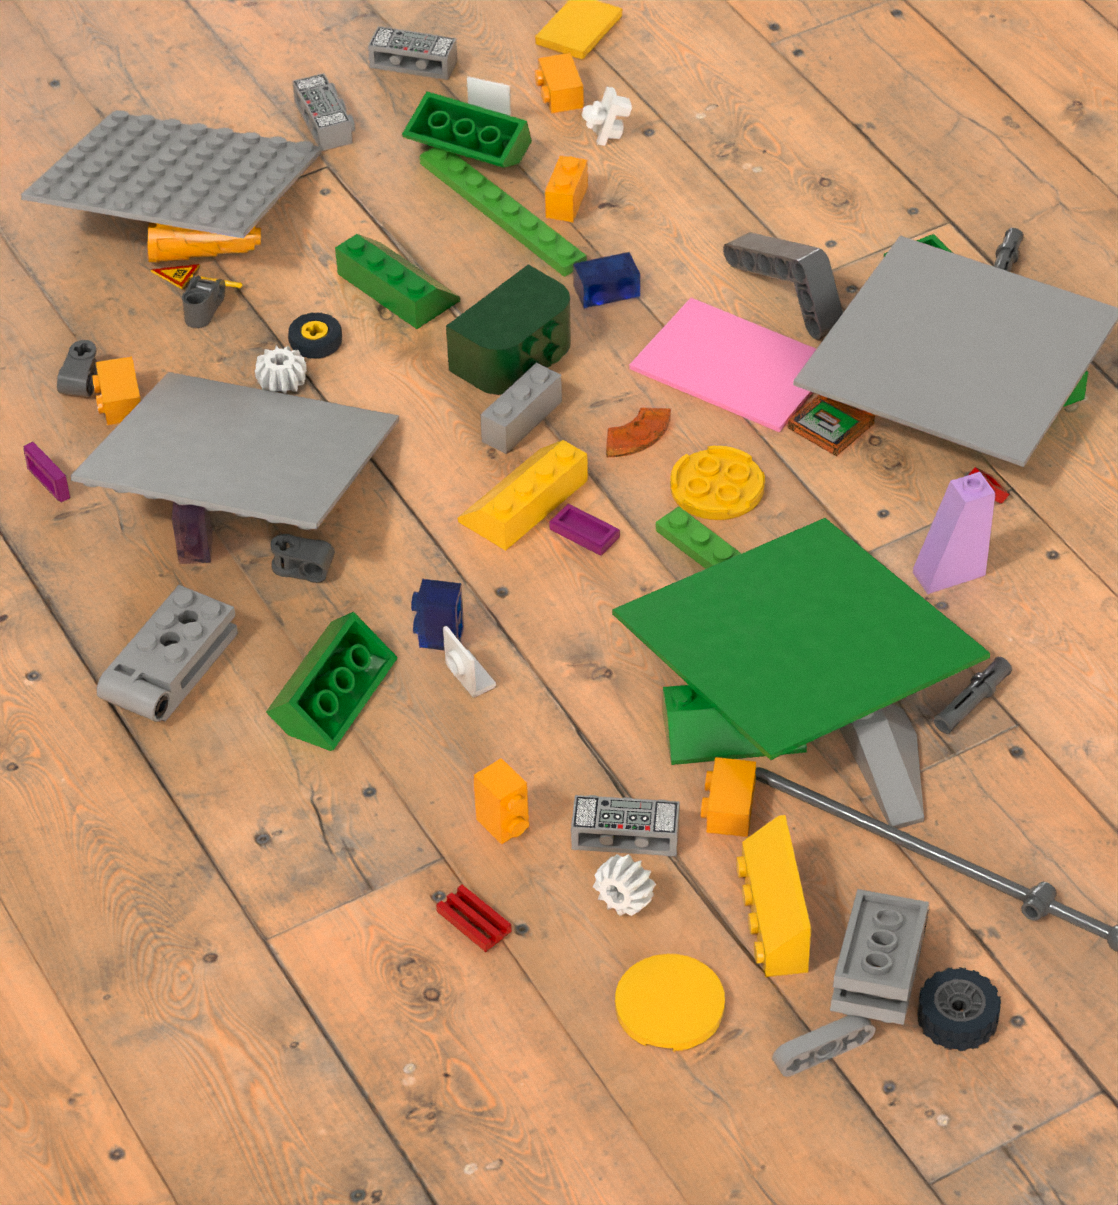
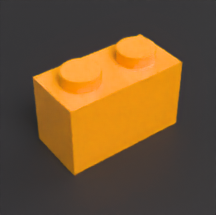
(560, 83)
(566, 188)
(118, 388)
(730, 797)
(501, 801)

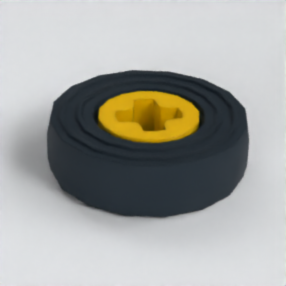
(324, 343)

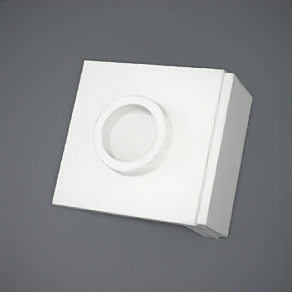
(489, 95)
(466, 666)

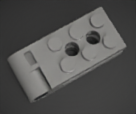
(169, 654)
(885, 934)

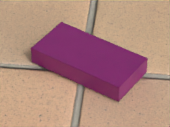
(46, 472)
(584, 529)

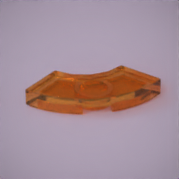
(639, 433)

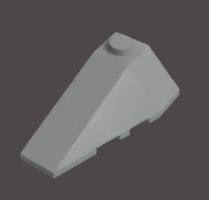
(889, 761)

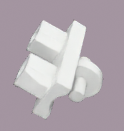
(602, 115)

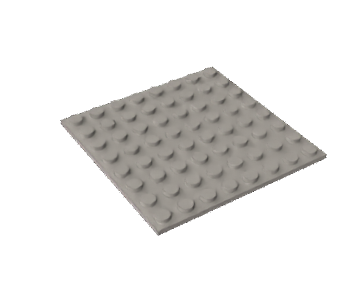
(174, 174)
(959, 350)
(238, 450)

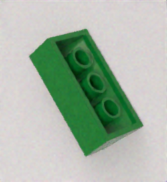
(469, 130)
(392, 280)
(332, 683)
(700, 732)

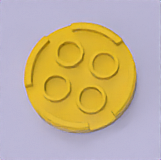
(717, 483)
(670, 1001)

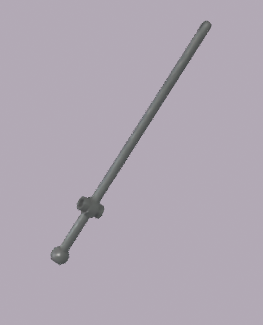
(1037, 900)

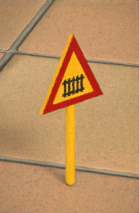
(181, 275)

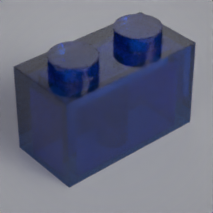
(606, 280)
(437, 606)

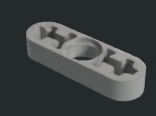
(822, 1044)

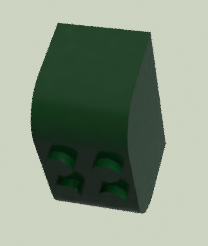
(510, 331)

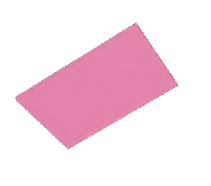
(728, 363)

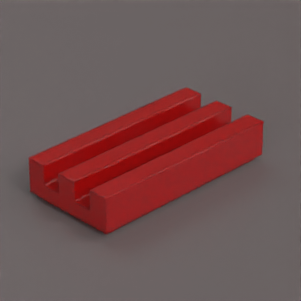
(478, 918)

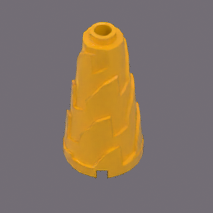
(179, 243)

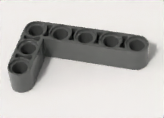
(797, 263)

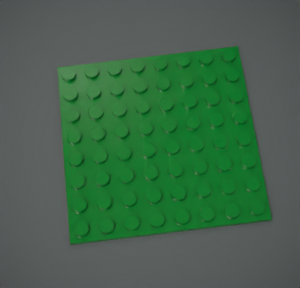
(799, 637)

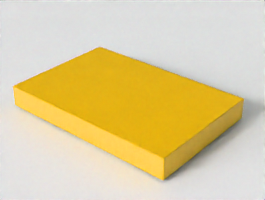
(578, 27)

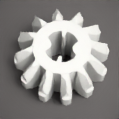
(280, 370)
(624, 885)

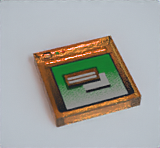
(830, 423)

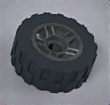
(945, 997)

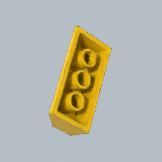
(527, 494)
(775, 900)

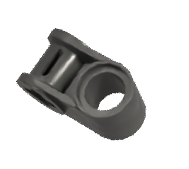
(202, 300)
(77, 370)
(302, 559)

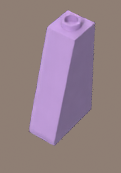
(958, 536)

